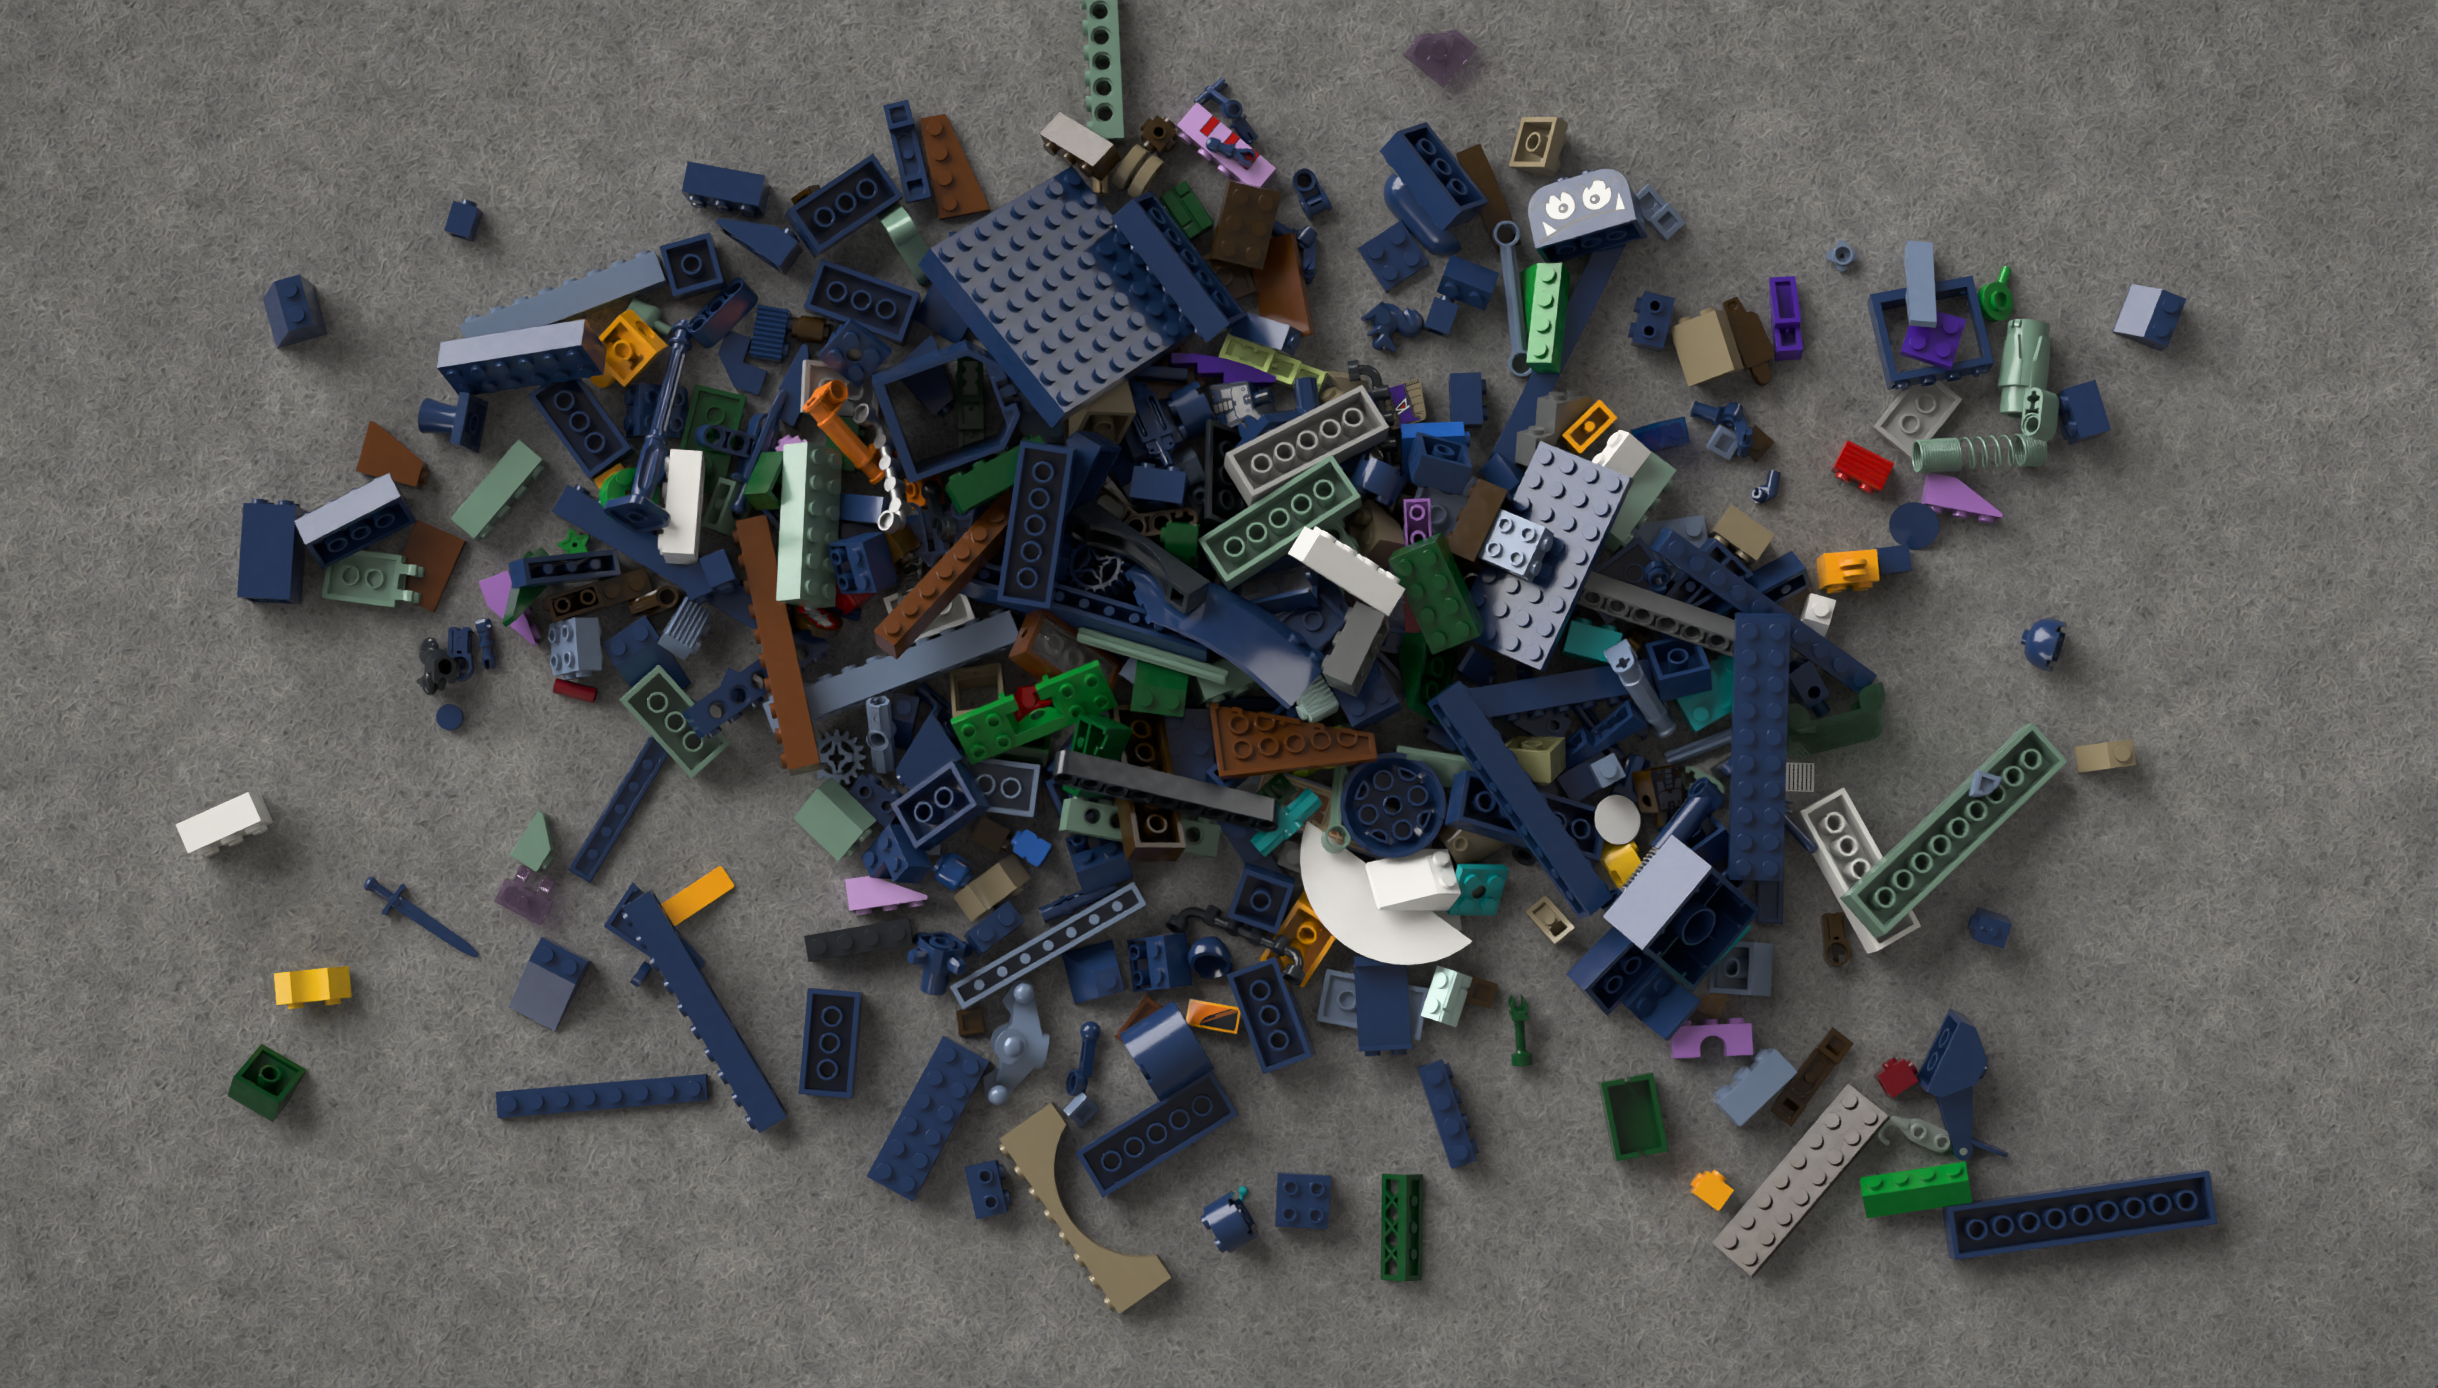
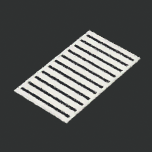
(1800, 777)

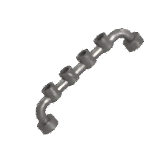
(895, 517)

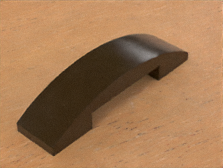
(1810, 1076)

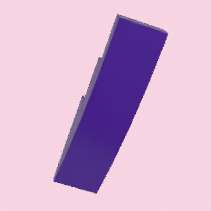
(1226, 369)

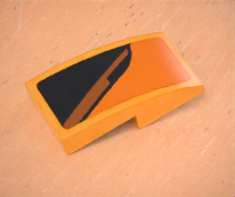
(1213, 1016)

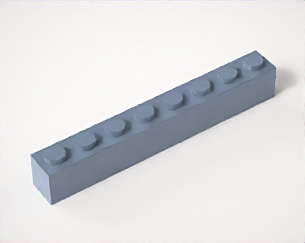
(574, 298)
(1048, 945)

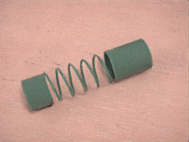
(1946, 453)

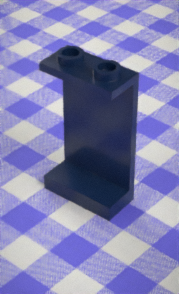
(1382, 1006)

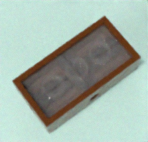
(1052, 648)

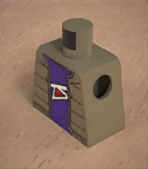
(1406, 404)

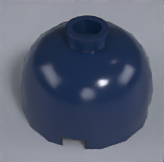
(2044, 642)

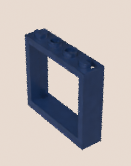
(1929, 375)

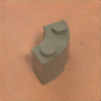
(992, 887)

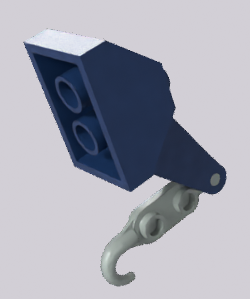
(1949, 1073)

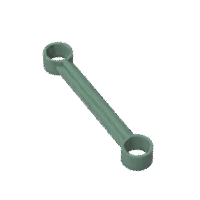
(1340, 776)

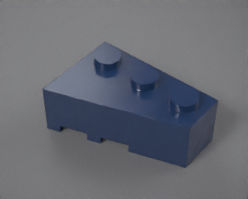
(1689, 591)

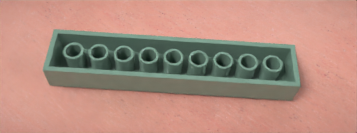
(1952, 832)

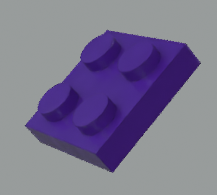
(1934, 345)

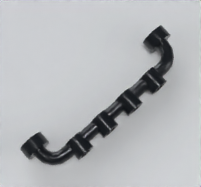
(1381, 394)
(1256, 936)

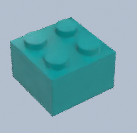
(1588, 642)

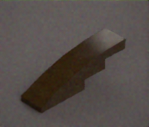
(1495, 211)

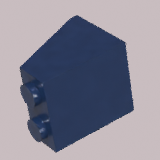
(293, 311)
(930, 750)

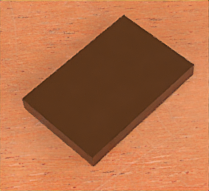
(438, 554)

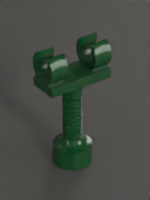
(1518, 1014)

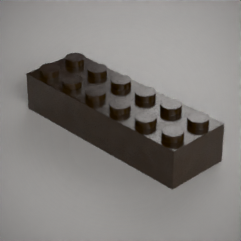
(1147, 830)

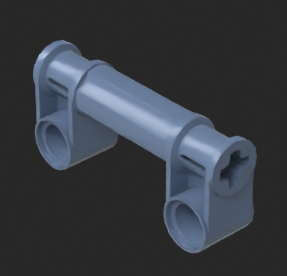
(1625, 664)

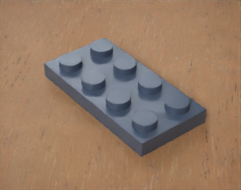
(1339, 1002)

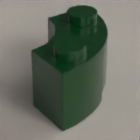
(1182, 542)

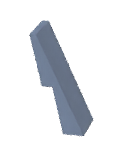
(1920, 284)

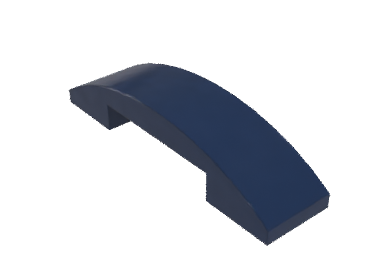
(907, 151)

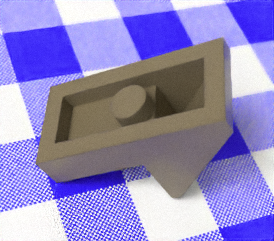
(1342, 386)
(1550, 921)

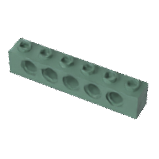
(1113, 102)
(1074, 821)

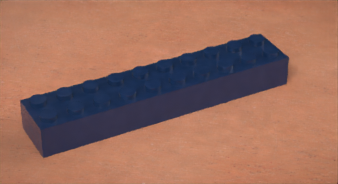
(1758, 746)
(2079, 1214)

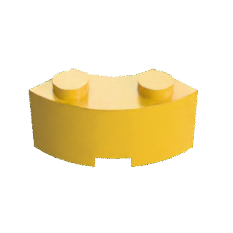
(1620, 861)
(312, 985)

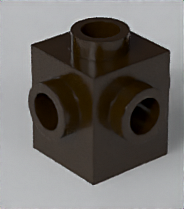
(1158, 144)

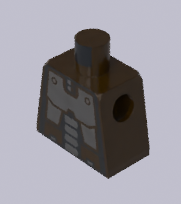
(1660, 790)

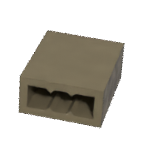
(1706, 347)

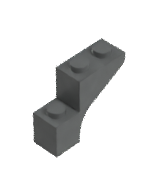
(1553, 417)

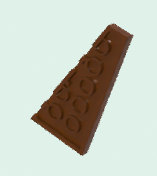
(1273, 744)

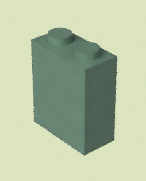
(835, 819)

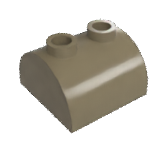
(1539, 145)
(1467, 846)

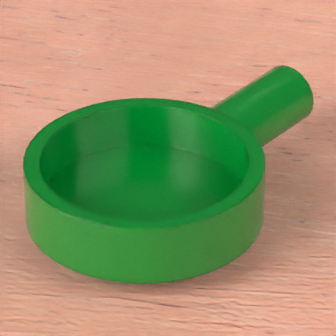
(1996, 298)

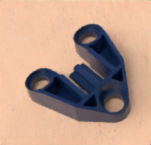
(919, 529)

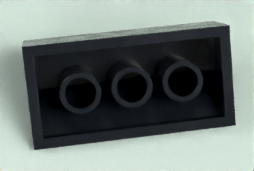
(1221, 493)

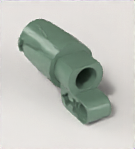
(2025, 378)

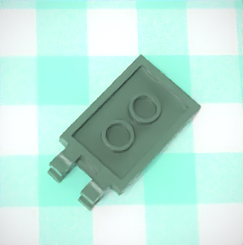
(371, 579)

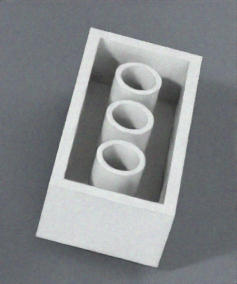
(684, 503)
(1352, 573)

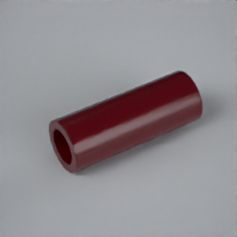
(575, 690)

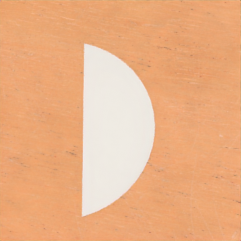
(1347, 907)

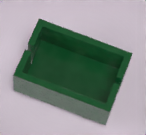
(1633, 1116)

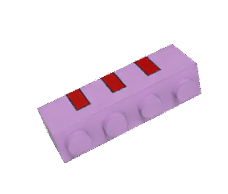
(1201, 125)

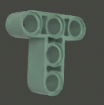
(906, 239)

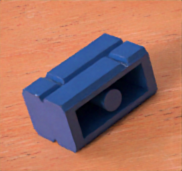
(1031, 847)

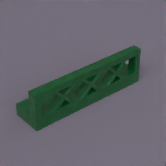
(1406, 1227)

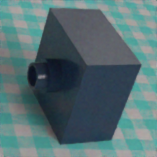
(1682, 912)

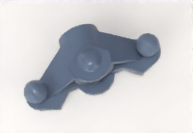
(1017, 1044)

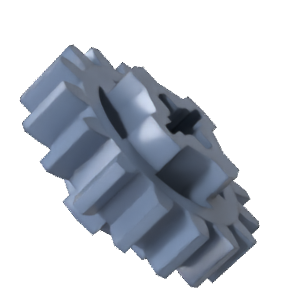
(837, 744)

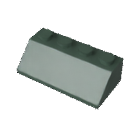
(1442, 764)

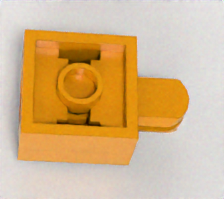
(629, 351)
(1848, 569)

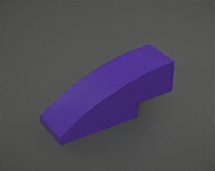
(1785, 318)

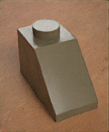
(2105, 756)

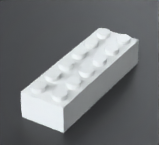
(1845, 856)

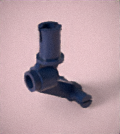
(1229, 110)
(1306, 242)
(1731, 416)

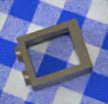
(968, 678)

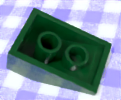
(1424, 673)
(1159, 690)

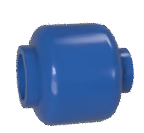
(952, 871)

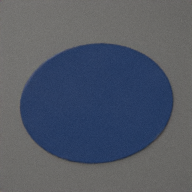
(1914, 525)

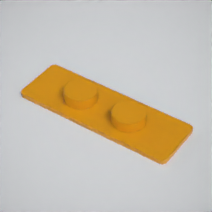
(698, 895)

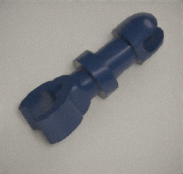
(1215, 145)
(484, 630)

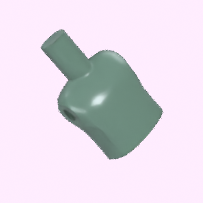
(650, 315)

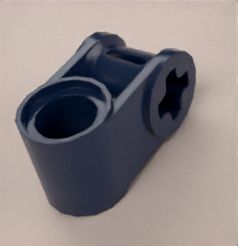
(1311, 195)

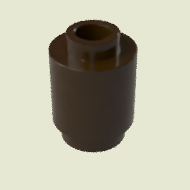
(810, 329)

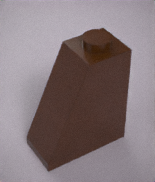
(386, 455)

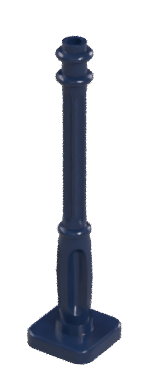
(637, 510)

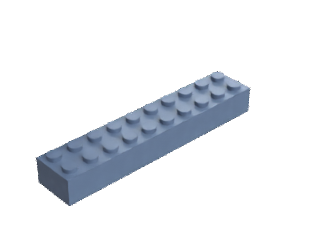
(915, 665)

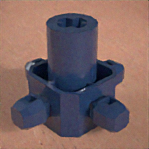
(938, 956)

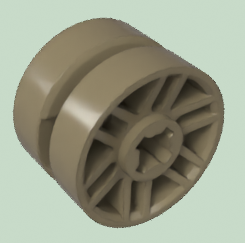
(1137, 172)

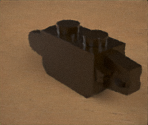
(1750, 340)

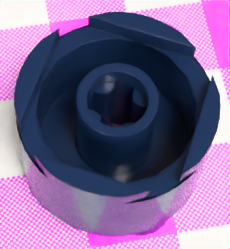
(1190, 409)
(1379, 480)
(1229, 1222)

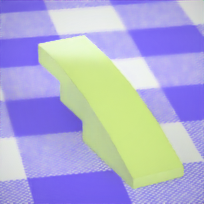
(1269, 361)

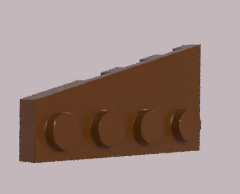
(952, 177)

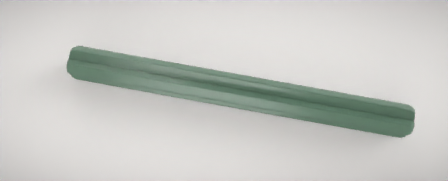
(1153, 655)

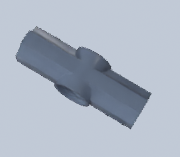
(881, 734)

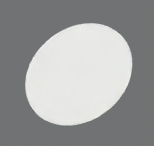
(1617, 819)

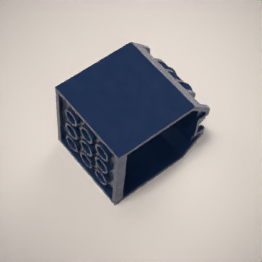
(1004, 390)

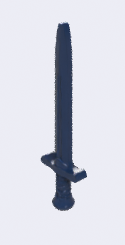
(762, 445)
(402, 905)

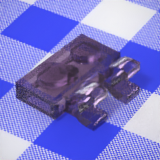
(523, 900)

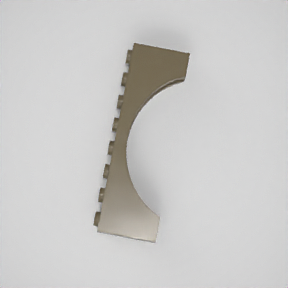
(1120, 1275)

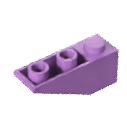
(1952, 495)
(1417, 520)
(496, 593)

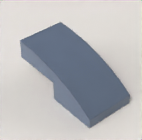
(1659, 214)

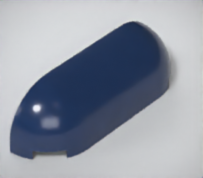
(1417, 220)

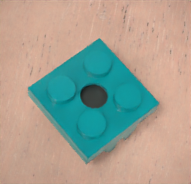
(1479, 888)

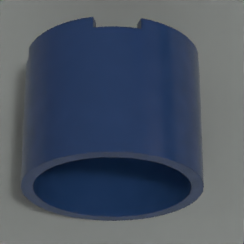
(1166, 1051)

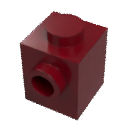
(1896, 1076)

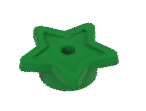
(572, 538)

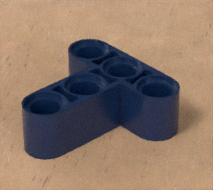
(746, 441)

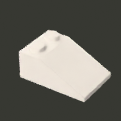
(1414, 882)

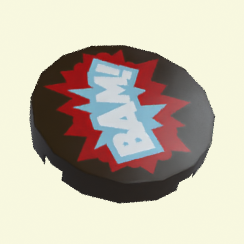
(821, 621)

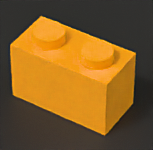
(1587, 427)

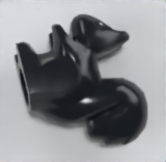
(437, 668)

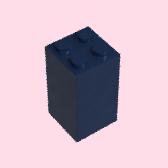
(271, 553)

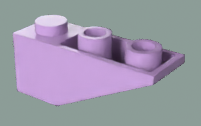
(870, 893)

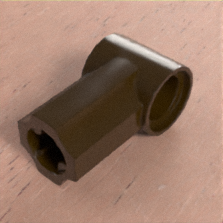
(653, 602)

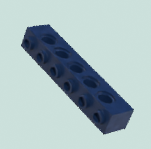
(699, 714)

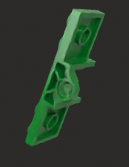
(996, 730)

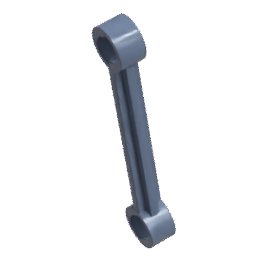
(1512, 295)

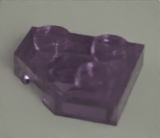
(1440, 54)

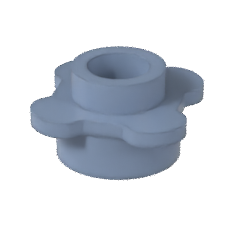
(1841, 248)

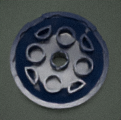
(1420, 802)

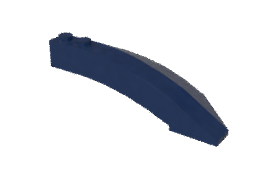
(1238, 632)

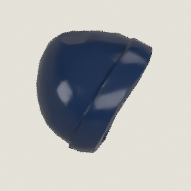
(1210, 958)

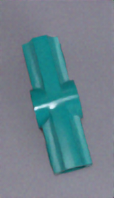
(1290, 820)

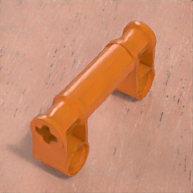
(824, 408)

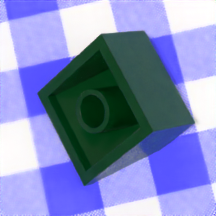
(266, 1082)

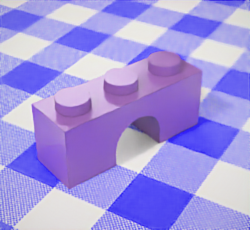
(1734, 1035)

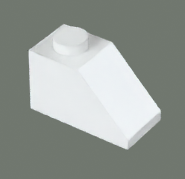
(1818, 612)

